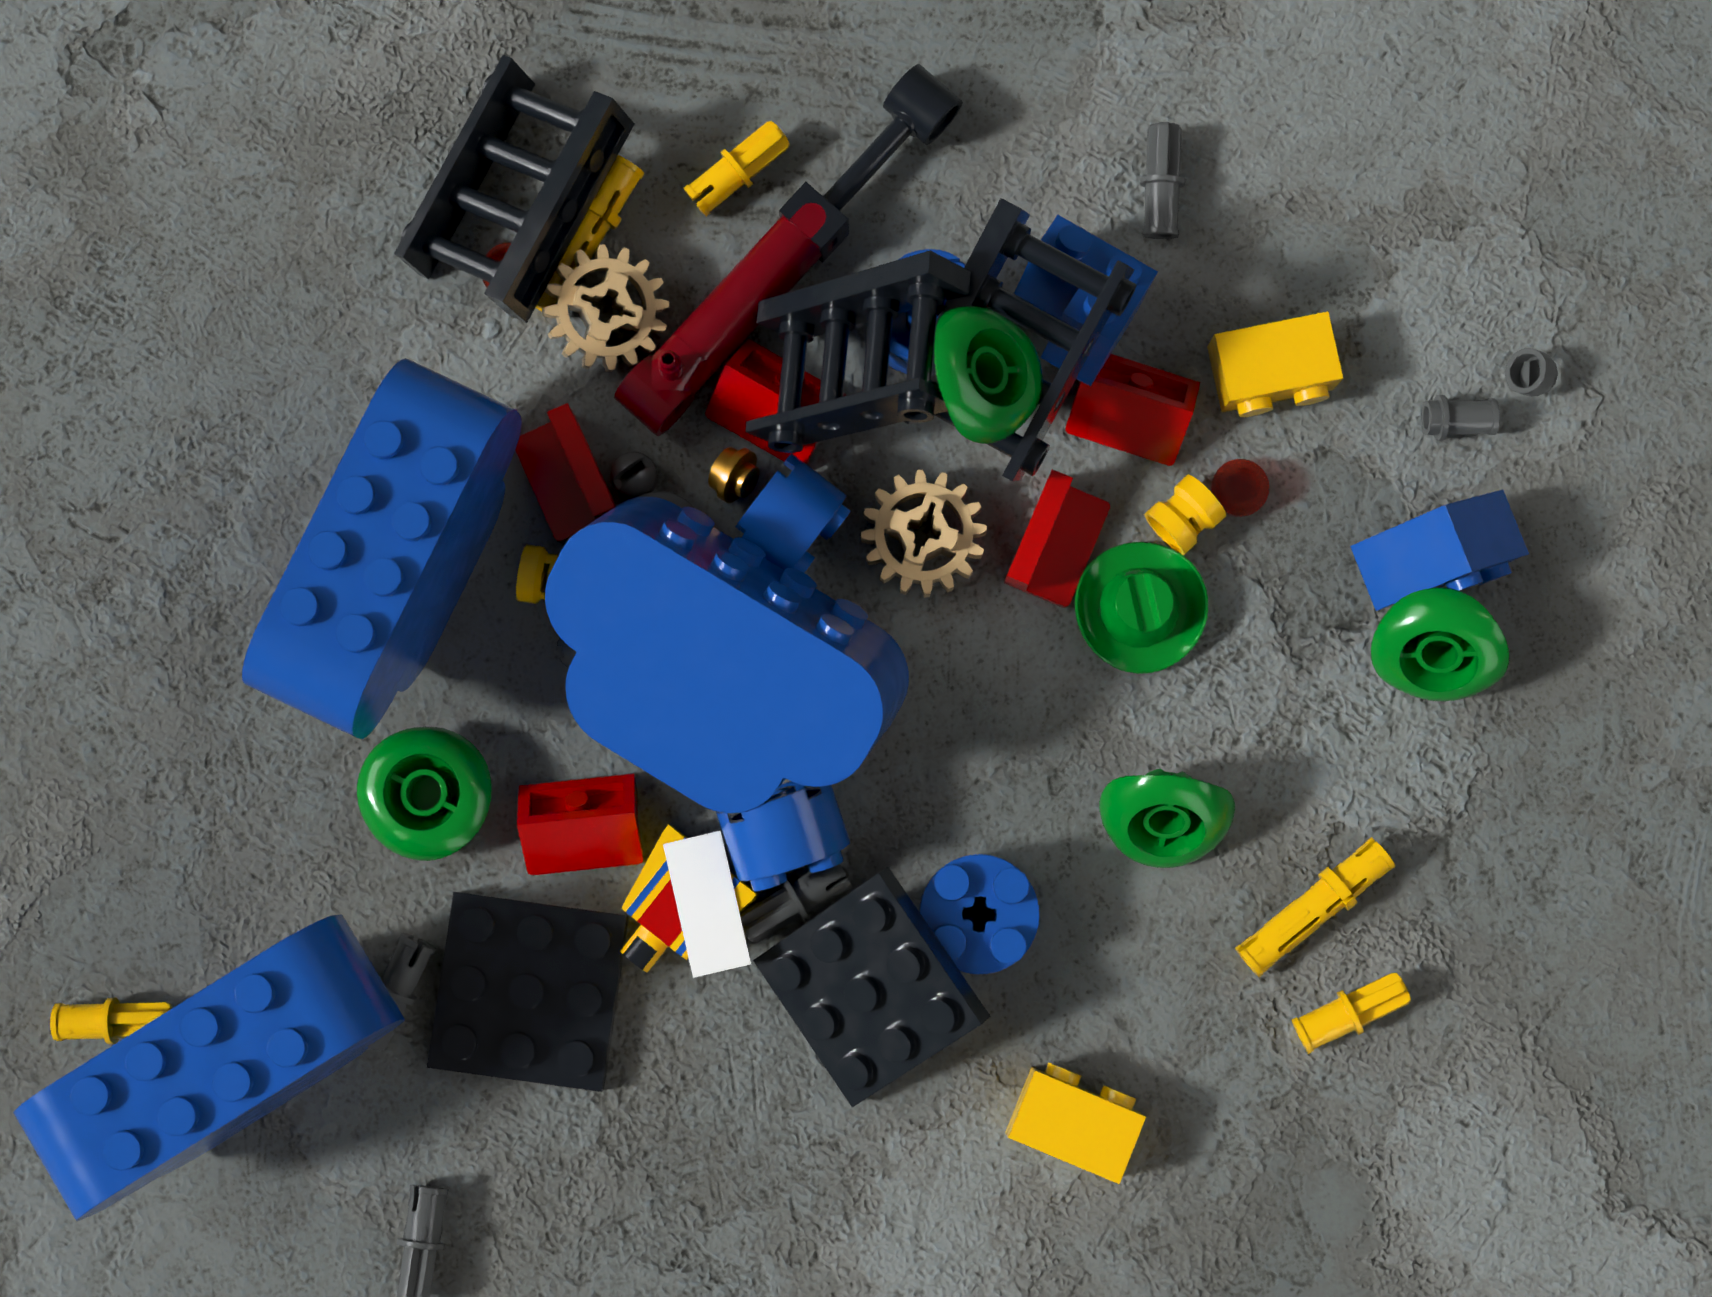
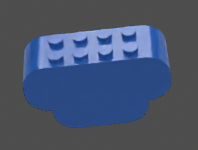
(386, 550)
(716, 658)
(209, 1066)

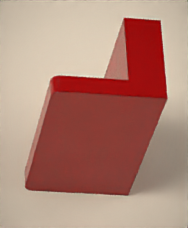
(751, 391)
(1135, 409)
(564, 474)
(1057, 541)
(579, 824)

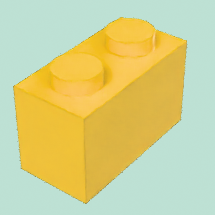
(1275, 364)
(1076, 1123)

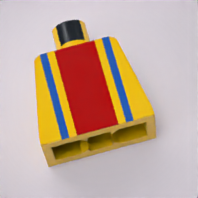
(655, 908)

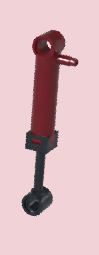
(806, 232)

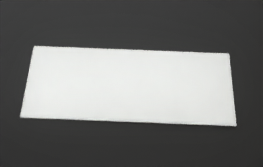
(707, 904)

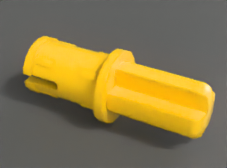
(738, 166)
(1351, 1011)
(103, 1021)

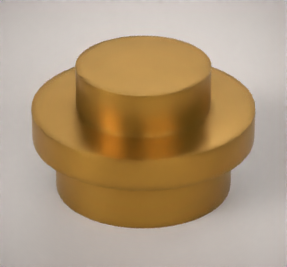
(734, 474)

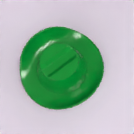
(986, 373)
(1141, 607)
(1439, 646)
(424, 792)
(1165, 817)

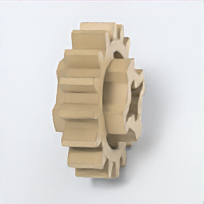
(613, 284)
(898, 522)

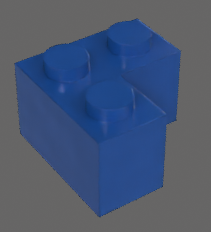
(1074, 304)
(1447, 547)

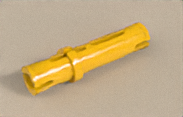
(600, 217)
(1325, 898)

